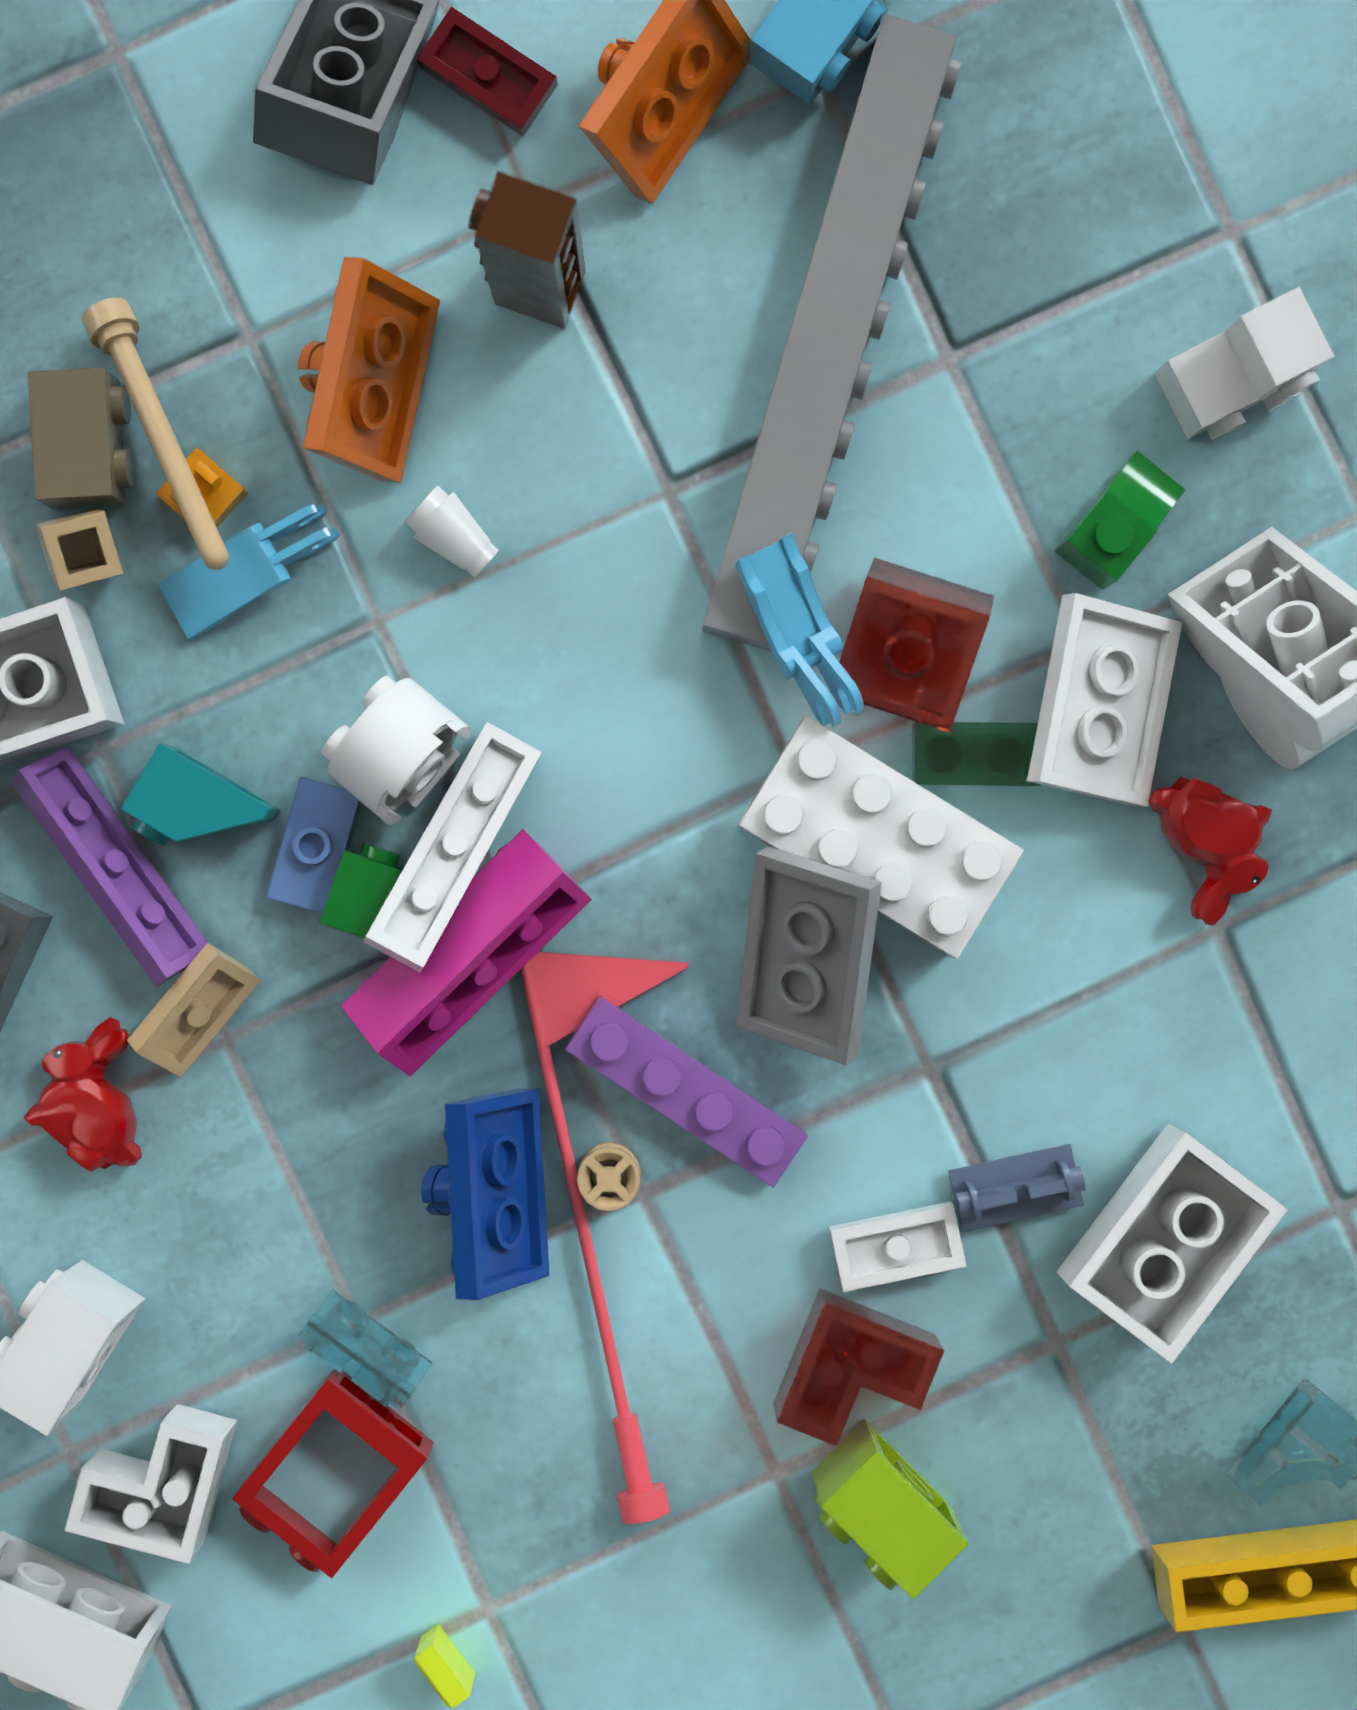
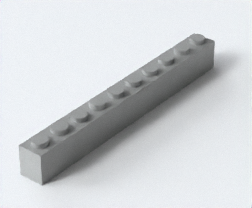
(838, 309)

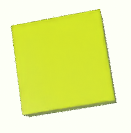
(444, 1667)

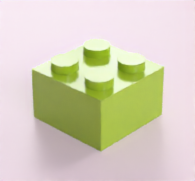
(888, 1511)

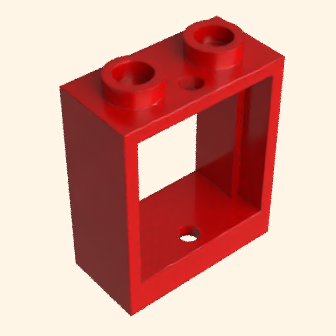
(375, 1425)

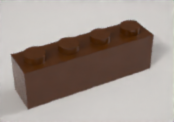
(529, 248)

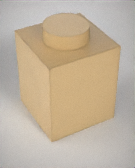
(79, 549)

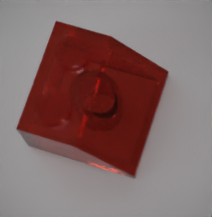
(914, 643)

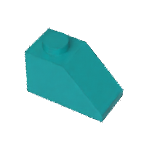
(190, 801)

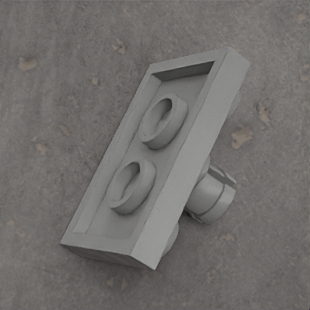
(808, 954)

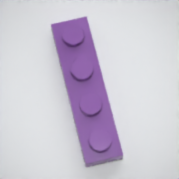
(109, 864)
(686, 1091)

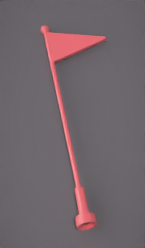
(558, 997)

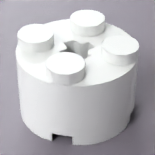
(395, 747)

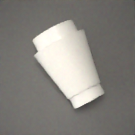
(451, 531)

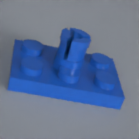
(492, 1192)

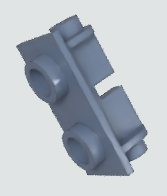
(1017, 1187)

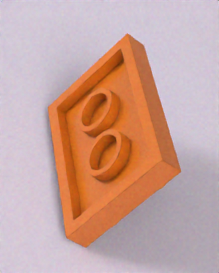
(664, 90)
(369, 370)

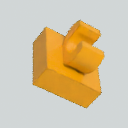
(216, 486)

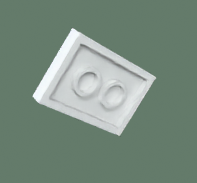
(1104, 700)

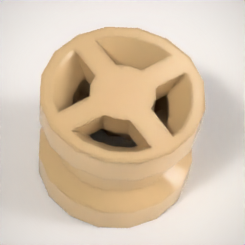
(609, 1192)

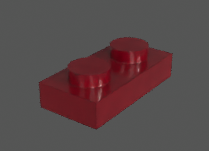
(487, 71)

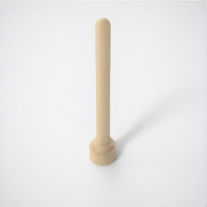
(114, 331)

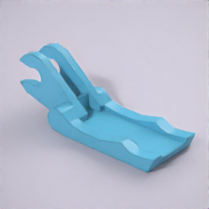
(254, 568)
(798, 628)

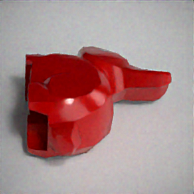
(1217, 834)
(83, 1107)

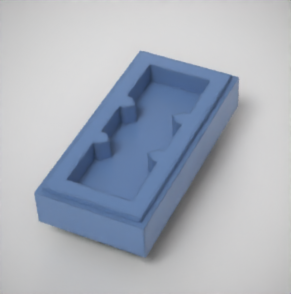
(313, 844)

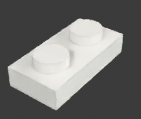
(897, 1246)

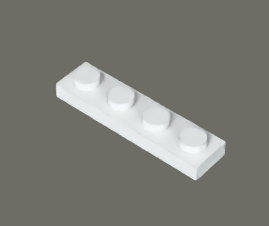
(452, 847)

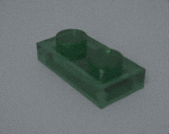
(973, 754)

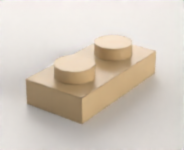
(193, 1010)

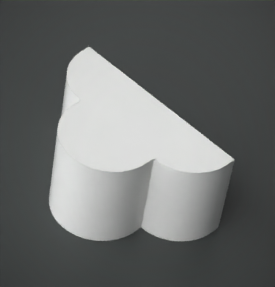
(1280, 642)

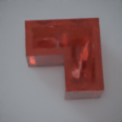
(851, 1349)

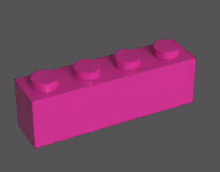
(493, 933)

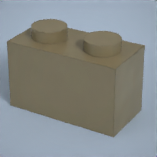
(79, 438)

